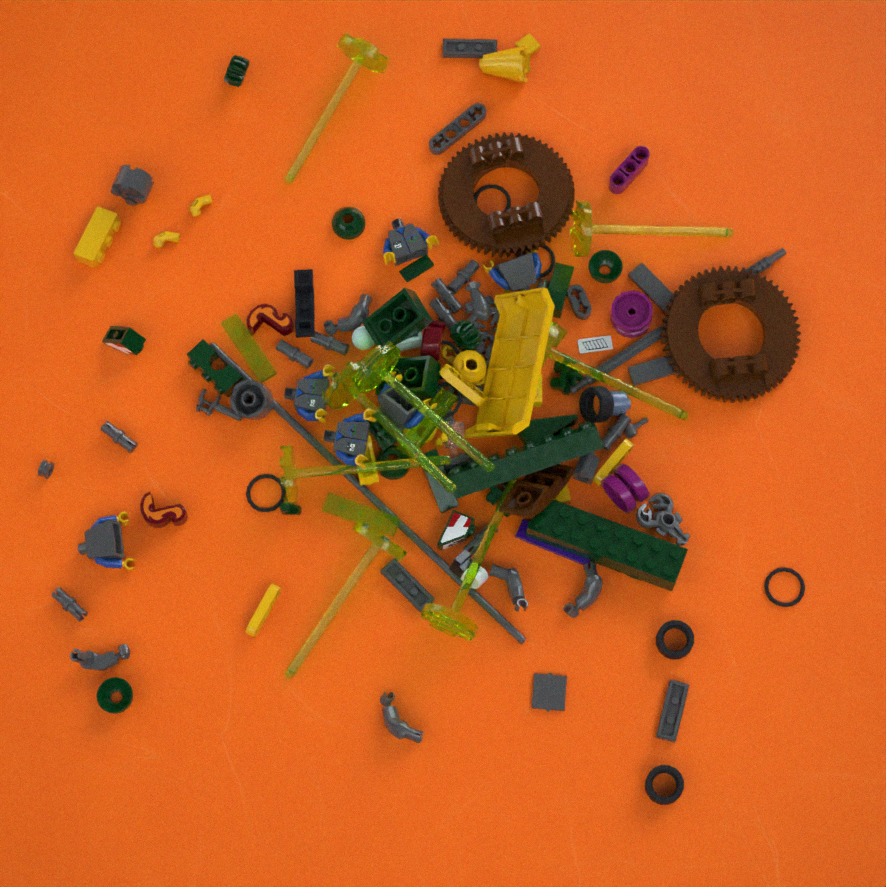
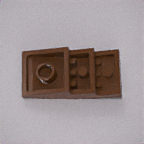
(536, 491)

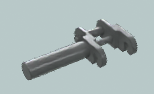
(216, 406)

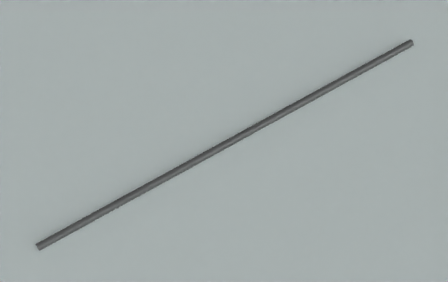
(379, 504)

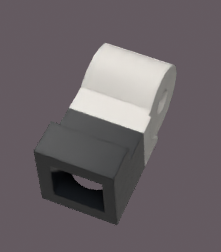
(461, 565)

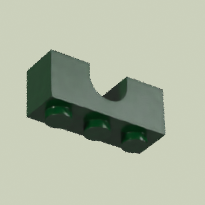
(202, 358)

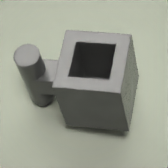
(586, 468)

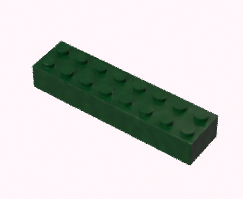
(526, 459)
(608, 544)

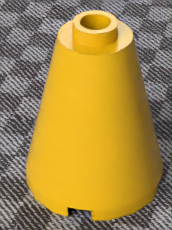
(507, 64)

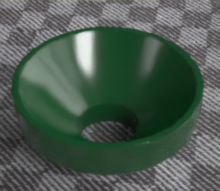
(348, 230)
(605, 258)
(392, 474)
(106, 691)

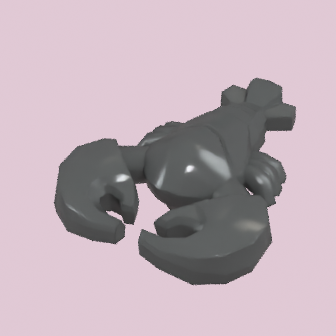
(480, 307)
(663, 520)

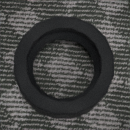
(605, 400)
(675, 624)
(649, 784)

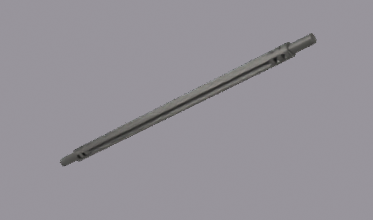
(654, 335)

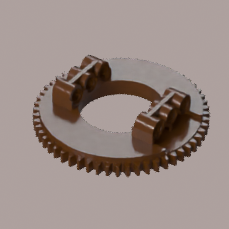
(516, 227)
(740, 375)

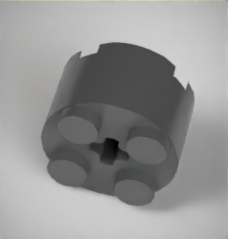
(132, 185)
(242, 396)

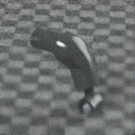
(353, 320)
(513, 584)
(590, 592)
(94, 661)
(394, 724)

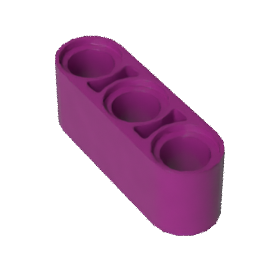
(633, 163)

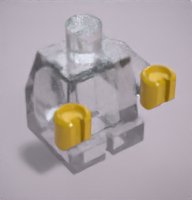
(445, 440)

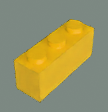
(97, 237)

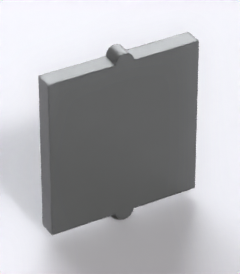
(549, 692)

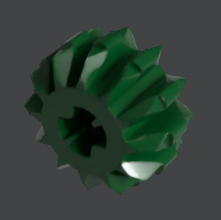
(236, 70)
(465, 335)

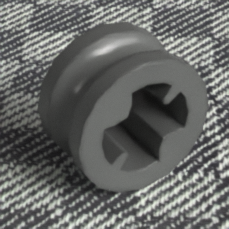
(46, 469)

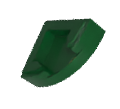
(290, 509)

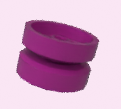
(631, 325)
(625, 488)

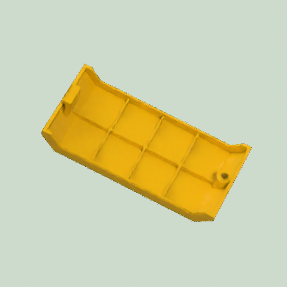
(514, 363)

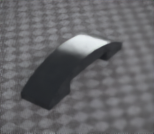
(304, 303)

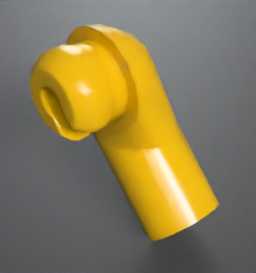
(198, 203)
(165, 236)

